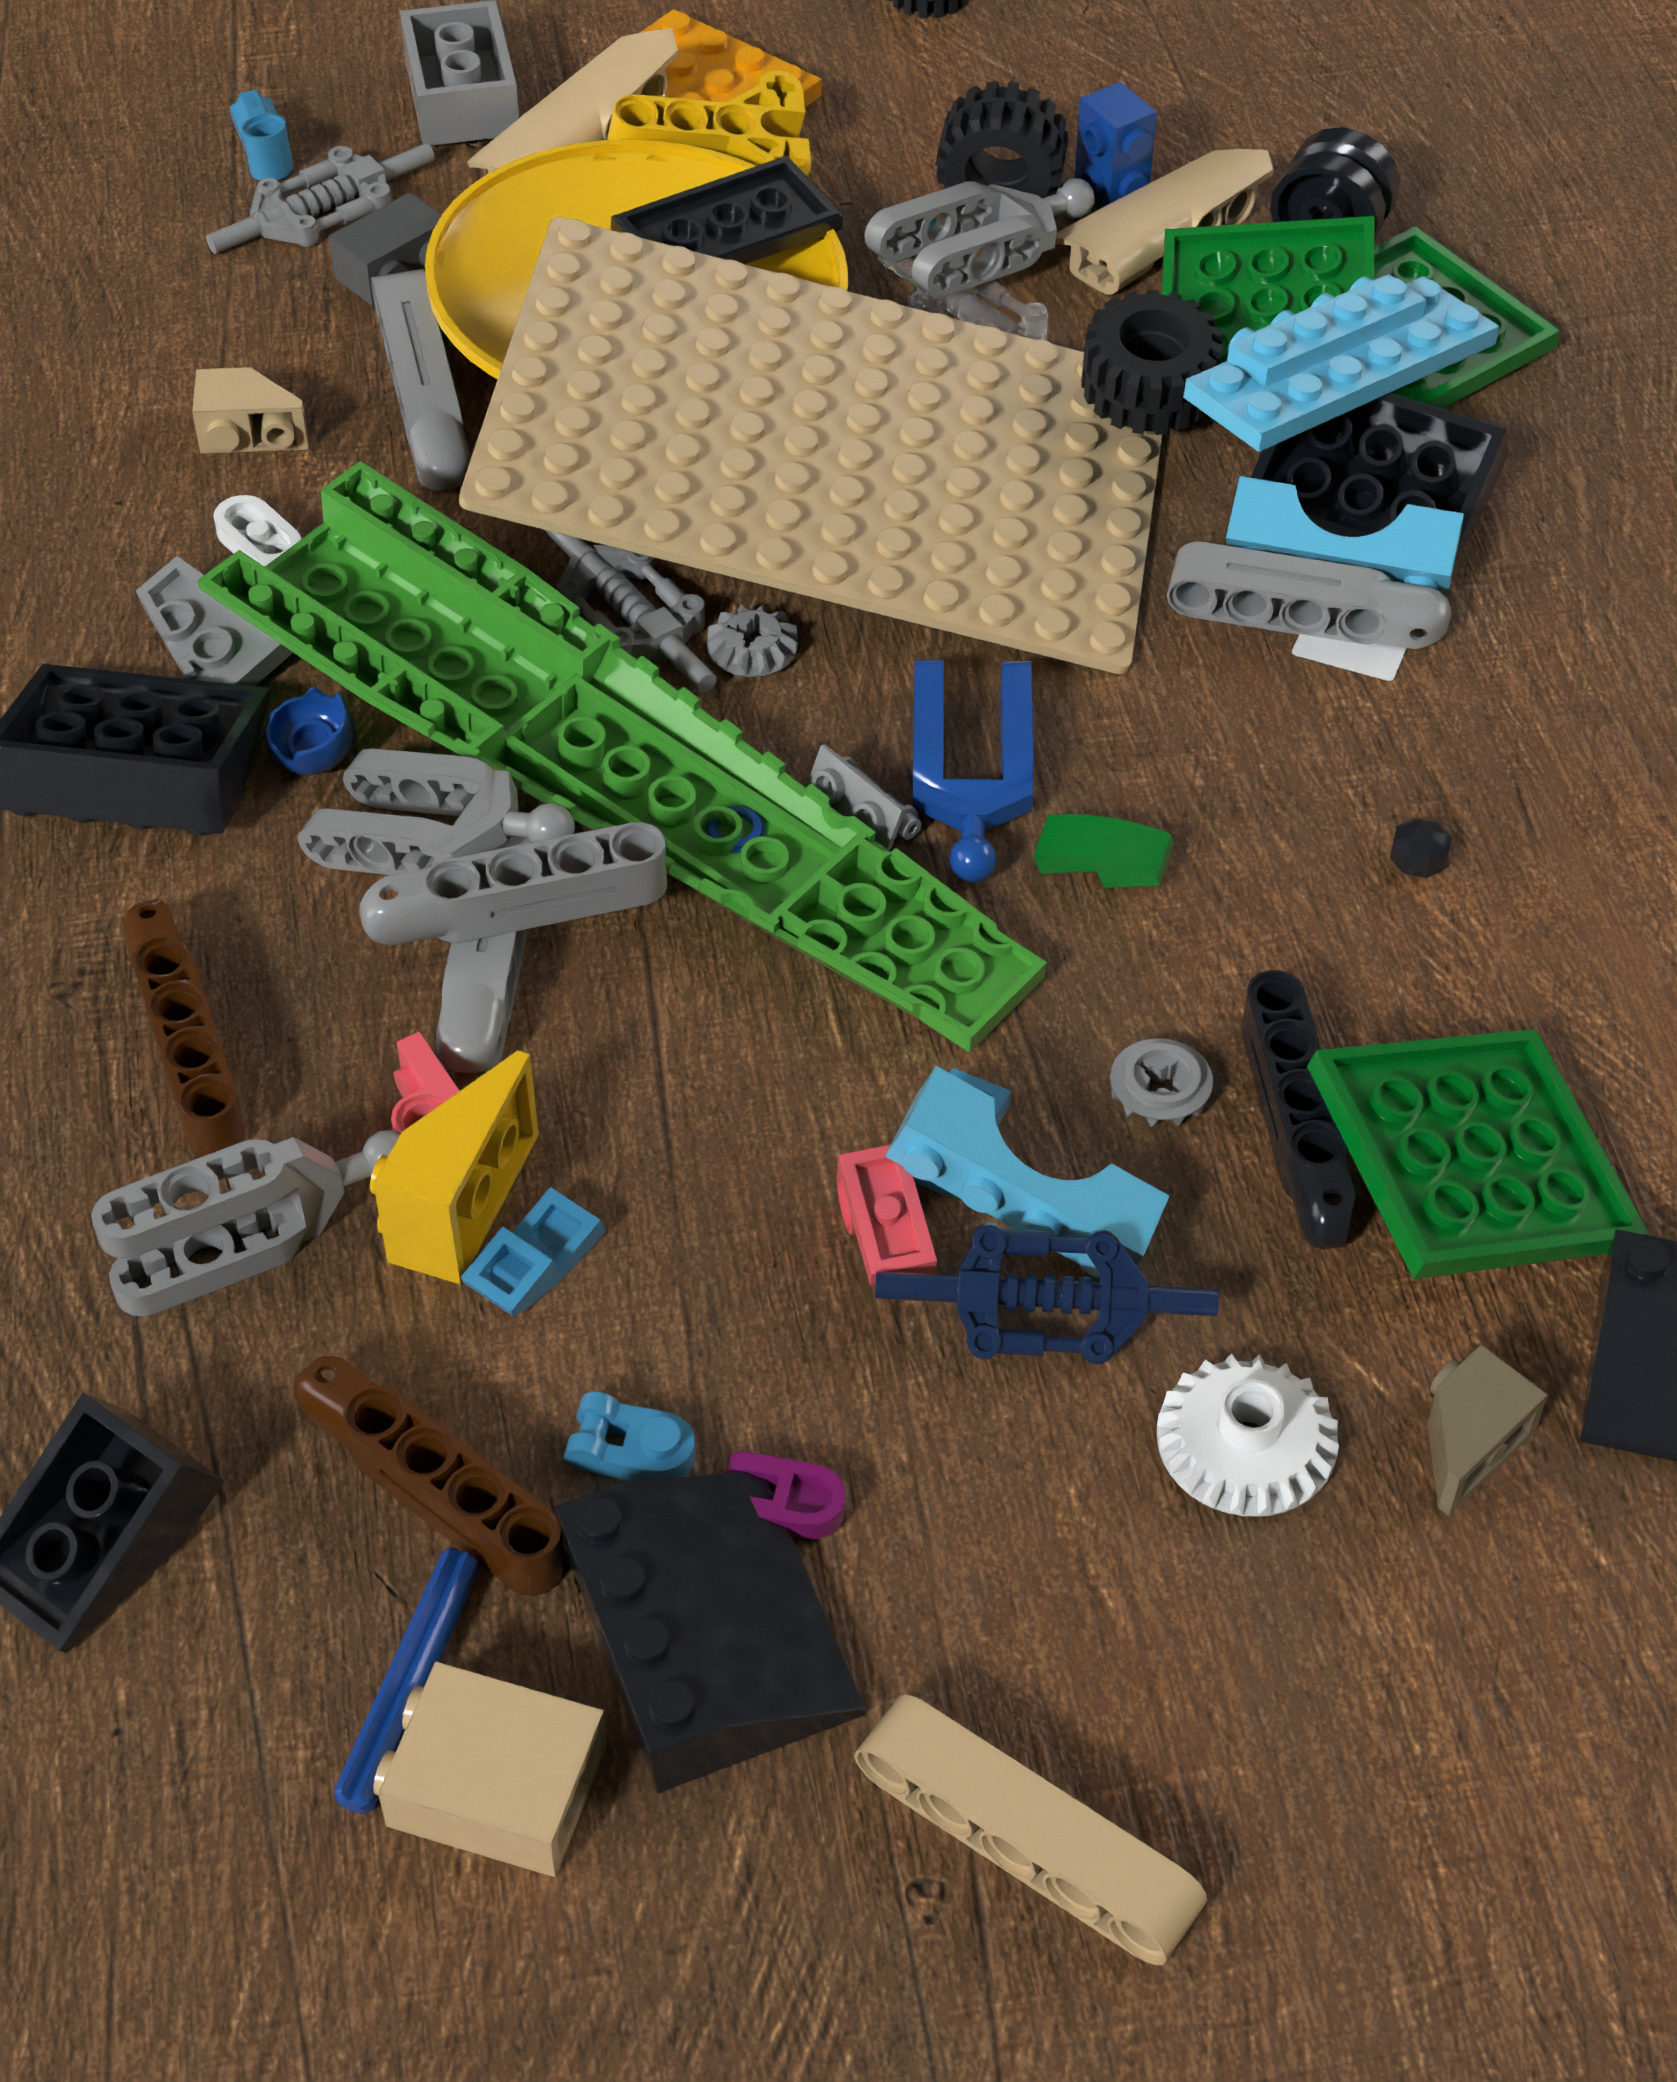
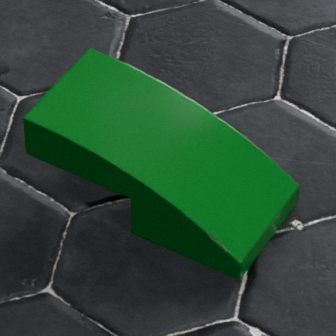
(1115, 848)

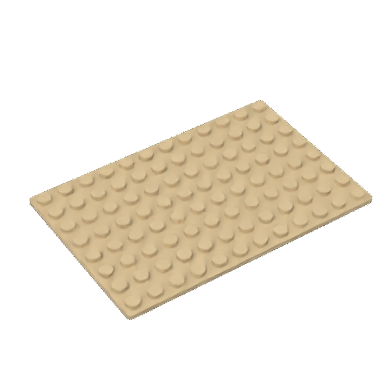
(818, 446)

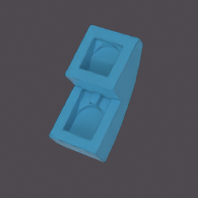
(535, 1257)

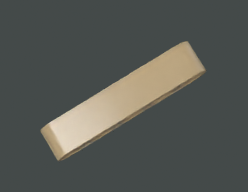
(1032, 1829)

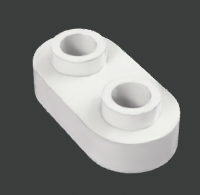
(253, 528)

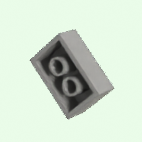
(459, 72)

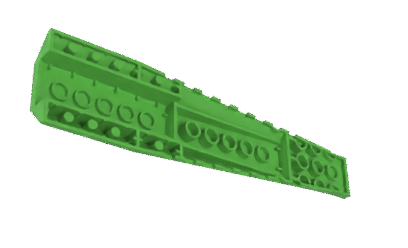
(513, 676)

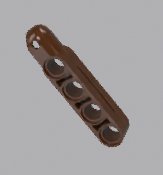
(183, 1029)
(355, 1406)

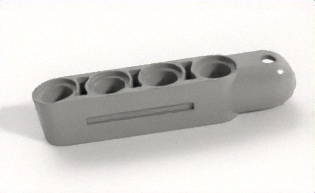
(422, 379)
(1304, 596)
(520, 887)
(479, 997)

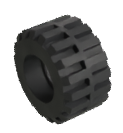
(1007, 120)
(1141, 358)

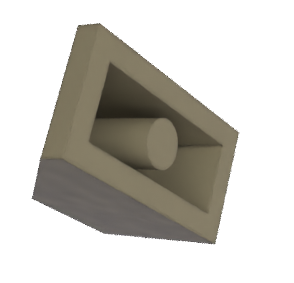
(1477, 1423)

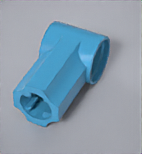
(262, 136)

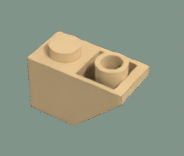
(246, 413)

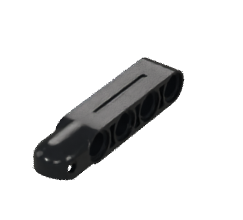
(1301, 1131)

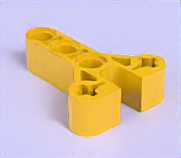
(751, 127)

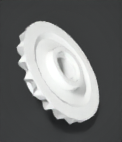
(1243, 1466)

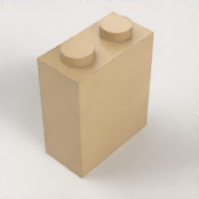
(491, 1768)

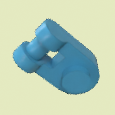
(653, 1448)

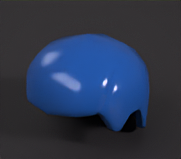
(310, 732)

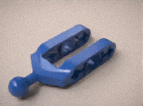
(973, 803)

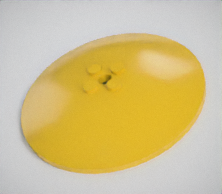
(496, 228)

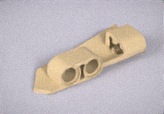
(585, 102)
(1128, 234)

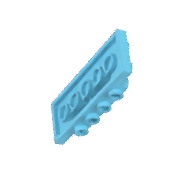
(1336, 357)

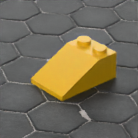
(455, 1171)

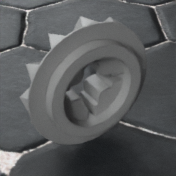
(765, 655)
(1159, 1061)

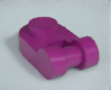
(806, 1495)

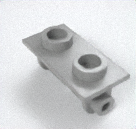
(859, 795)

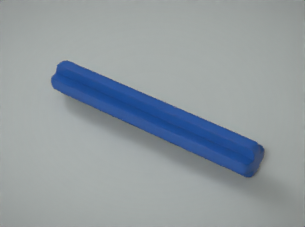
(410, 1667)

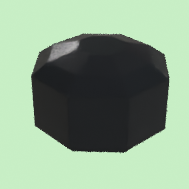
(1420, 847)

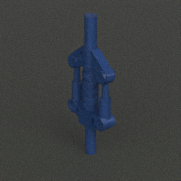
(1120, 1296)

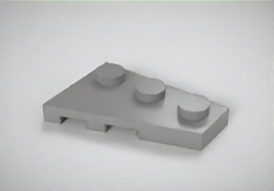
(204, 634)

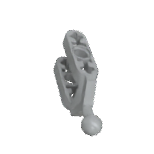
(1004, 221)
(423, 784)
(249, 1207)

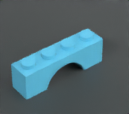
(1411, 550)
(956, 1145)

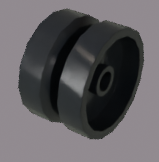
(1337, 177)

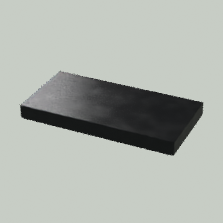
(738, 214)

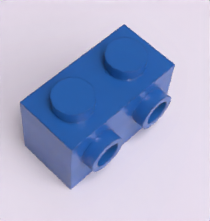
(1114, 142)

